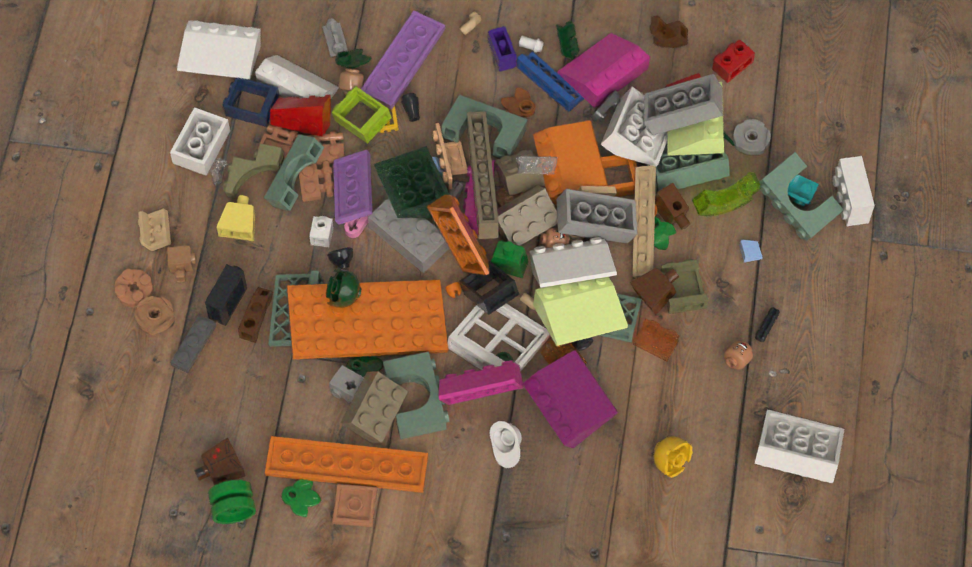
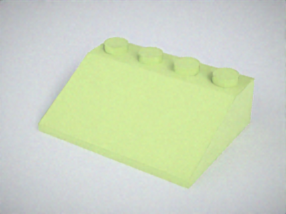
(698, 138)
(579, 309)

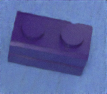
(502, 48)

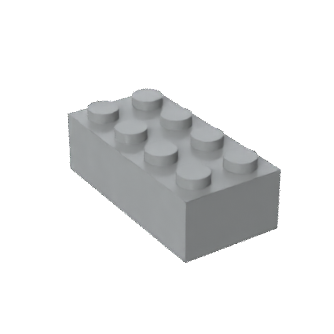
(683, 104)
(596, 216)
(411, 237)

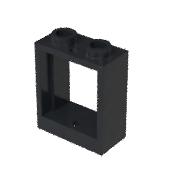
(226, 294)
(495, 297)

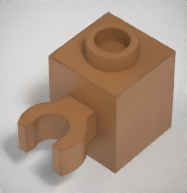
(180, 261)

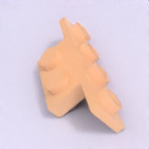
(452, 157)

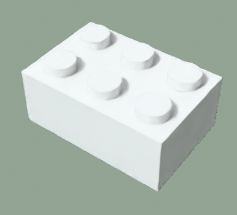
(200, 141)
(853, 191)

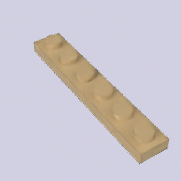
(645, 214)

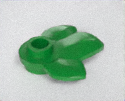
(661, 234)
(303, 497)

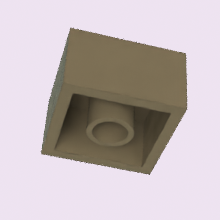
(514, 181)

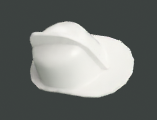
(505, 443)

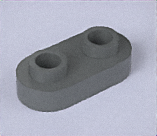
(611, 101)

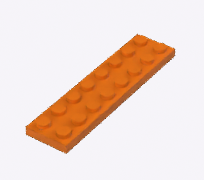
(346, 464)

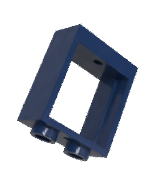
(253, 87)

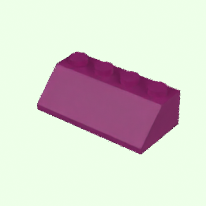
(480, 383)

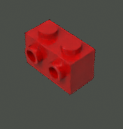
(733, 60)

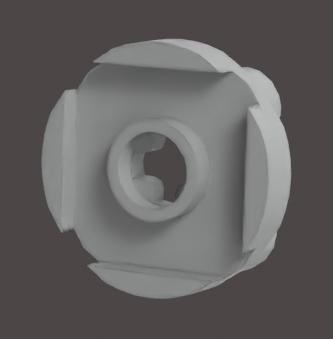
(748, 146)

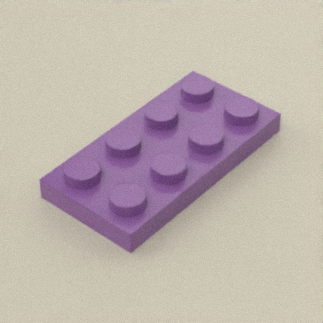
(352, 187)

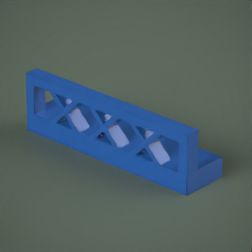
(549, 85)

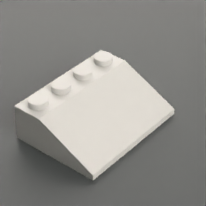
(219, 49)
(629, 135)
(572, 262)
(800, 446)

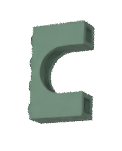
(510, 126)
(776, 188)
(430, 417)

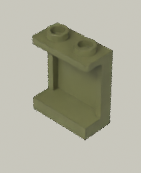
(688, 287)

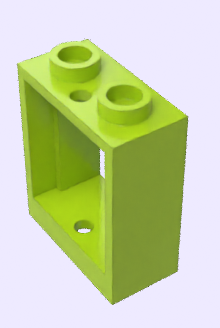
(373, 125)

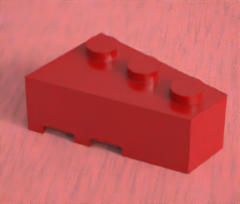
(302, 114)

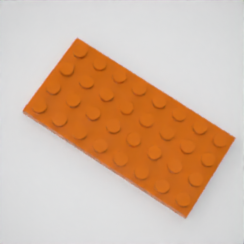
(381, 322)

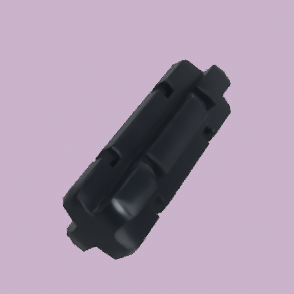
(767, 324)

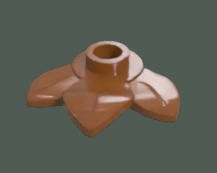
(516, 104)

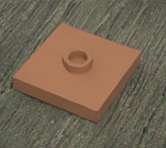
(354, 505)

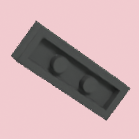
(193, 344)

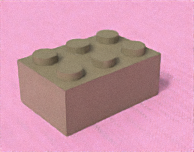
(527, 216)
(374, 407)

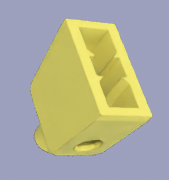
(237, 220)

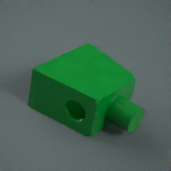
(510, 258)

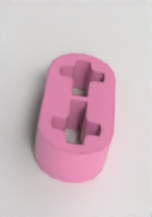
(361, 224)

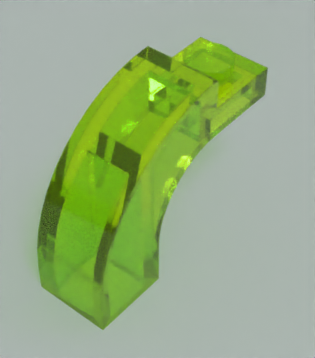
(728, 199)

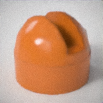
(453, 289)

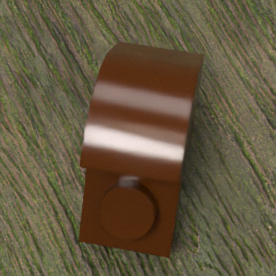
(668, 35)

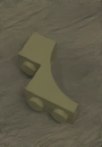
(240, 170)

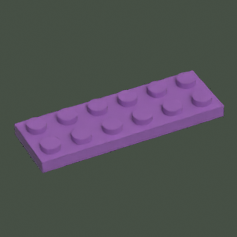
(403, 59)

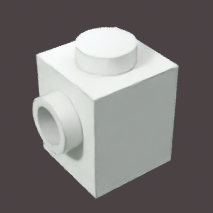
(321, 231)

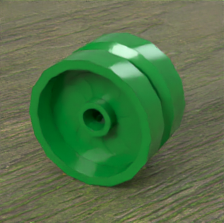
(231, 502)

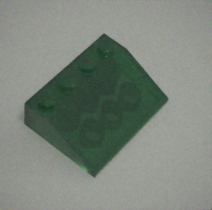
(411, 183)

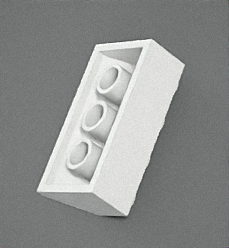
(292, 79)

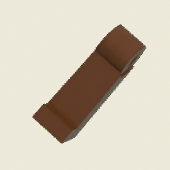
(255, 314)

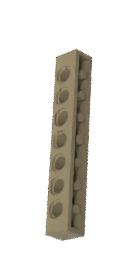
(482, 175)

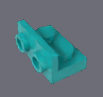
(802, 190)

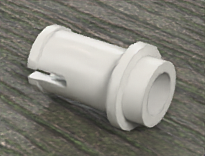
(531, 44)

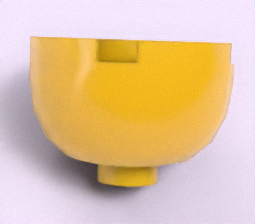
(671, 455)

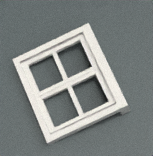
(482, 356)

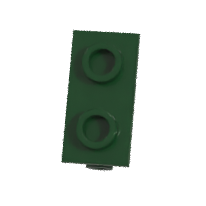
(568, 46)

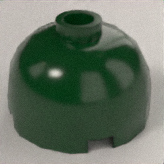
(343, 288)

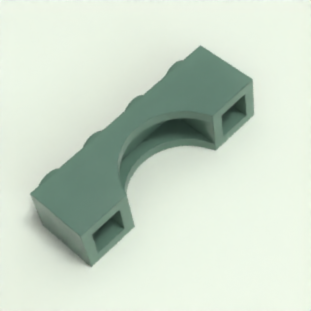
(303, 152)

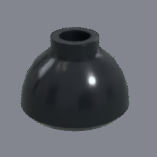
(341, 257)

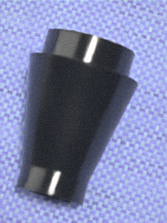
(411, 106)

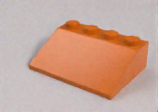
(577, 156)
(459, 235)

